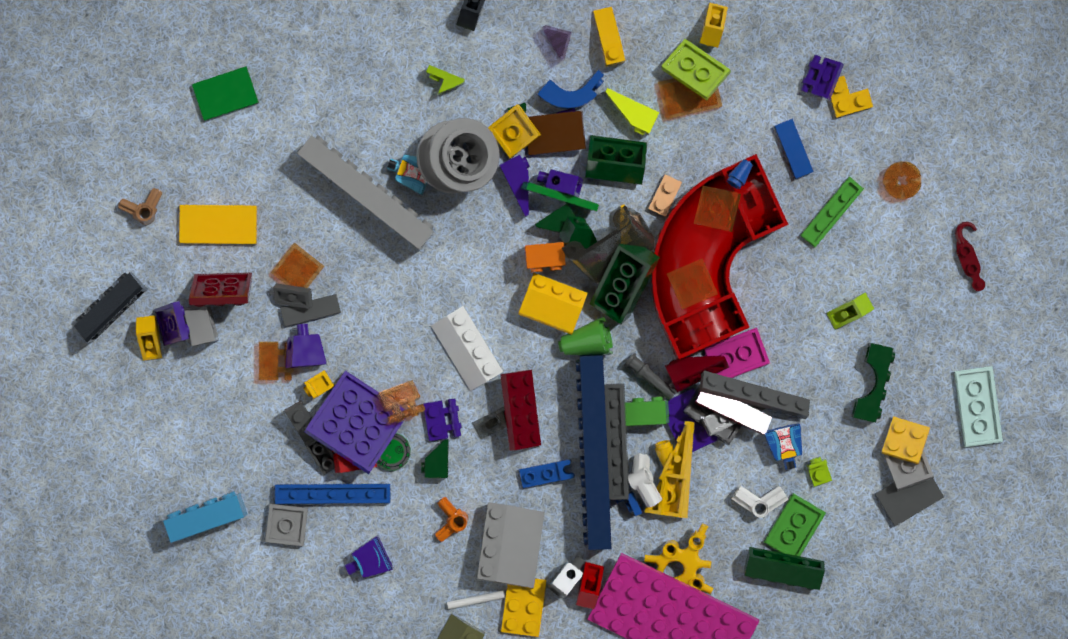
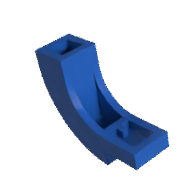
(565, 99)

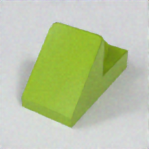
(449, 80)

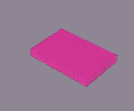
(742, 352)

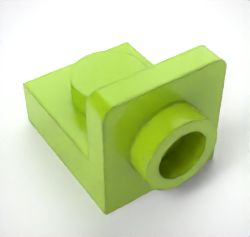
(819, 471)

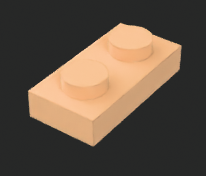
(665, 195)

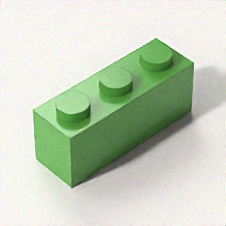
(647, 412)

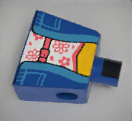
(785, 444)

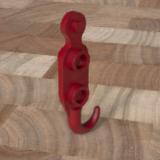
(967, 257)

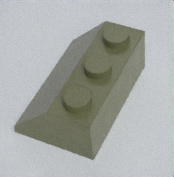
(459, 629)

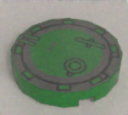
(395, 454)

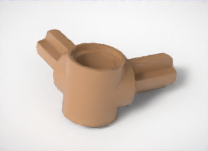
(149, 205)

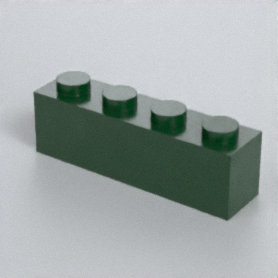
(784, 568)

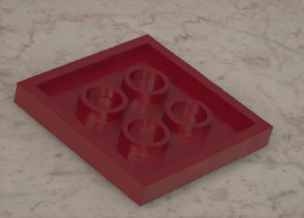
(220, 289)

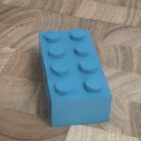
(202, 518)

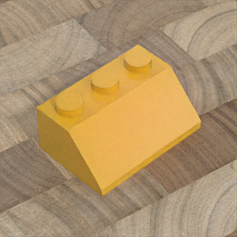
(552, 303)

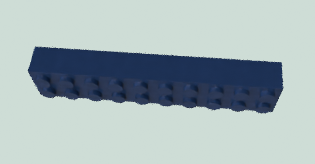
(595, 454)

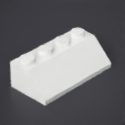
(467, 348)

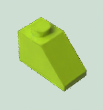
(850, 311)

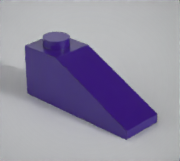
(516, 173)

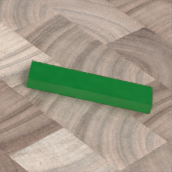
(560, 196)

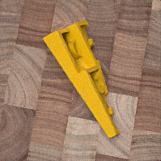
(675, 478)

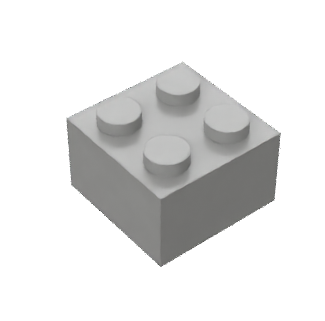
(200, 324)

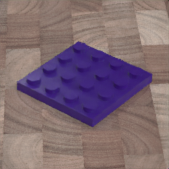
(354, 423)

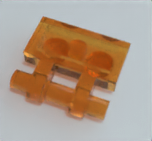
(269, 361)
(398, 396)

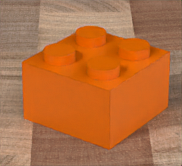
(545, 255)

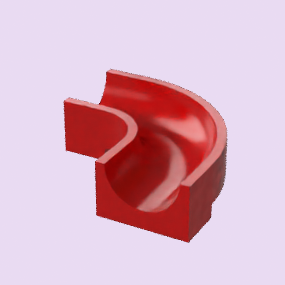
(685, 242)

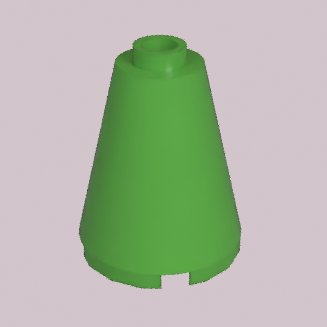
(588, 340)

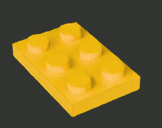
(524, 609)

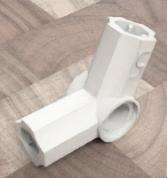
(642, 480)
(749, 500)

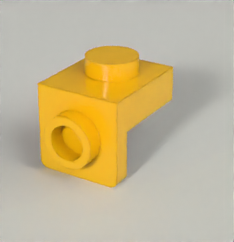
(318, 384)

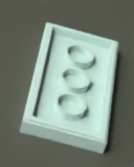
(978, 406)

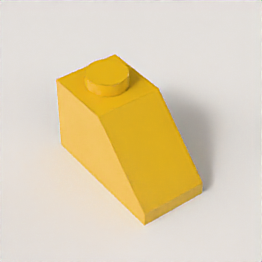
(713, 25)
(148, 337)

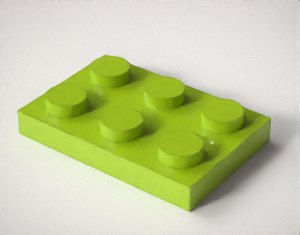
(695, 69)

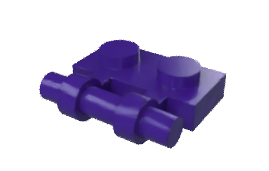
(827, 77)
(436, 420)

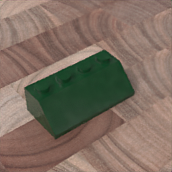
(624, 281)

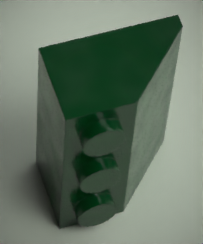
(616, 159)

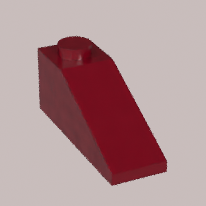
(688, 370)

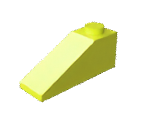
(636, 114)

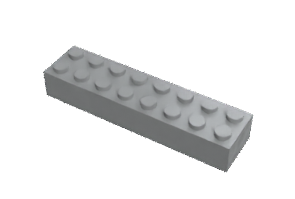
(365, 192)

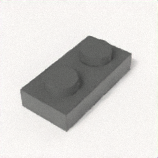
(293, 296)

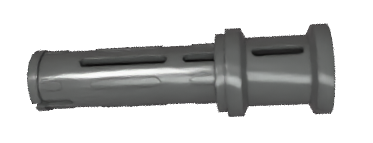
(642, 370)

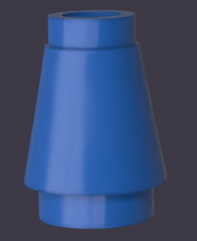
(740, 174)

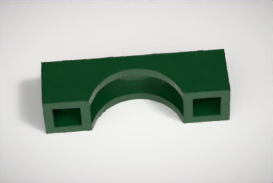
(879, 359)

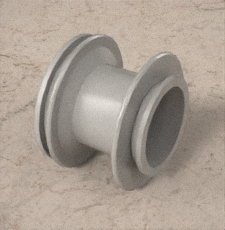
(437, 161)

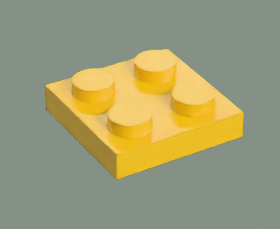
(514, 131)
(906, 440)

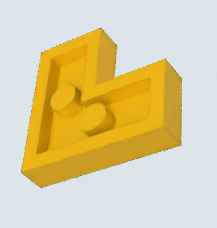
(847, 103)

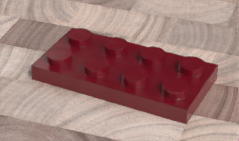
(520, 410)

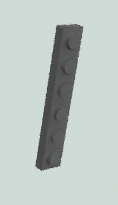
(754, 395)
(616, 441)

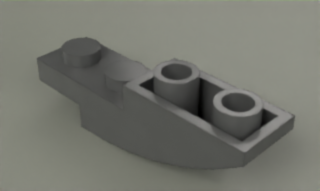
(321, 454)

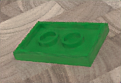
(225, 93)

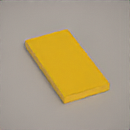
(218, 224)

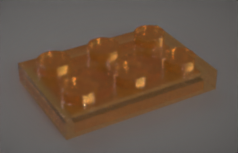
(682, 101)

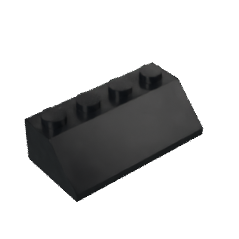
(110, 307)

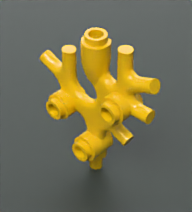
(687, 557)

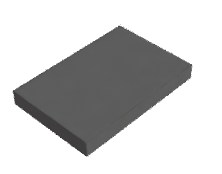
(909, 501)

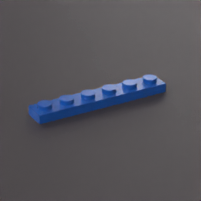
(332, 493)

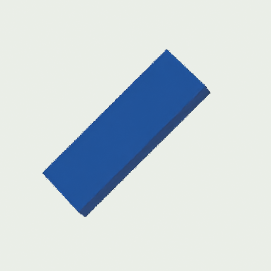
(793, 148)

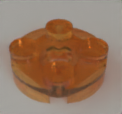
(902, 169)

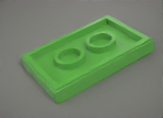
(794, 526)

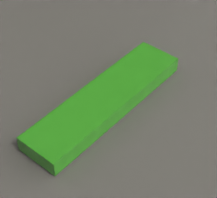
(832, 212)

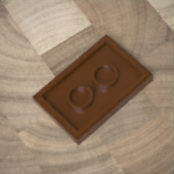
(558, 133)

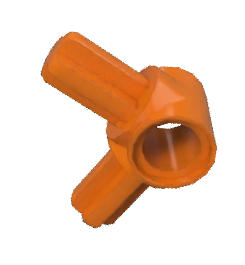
(451, 526)

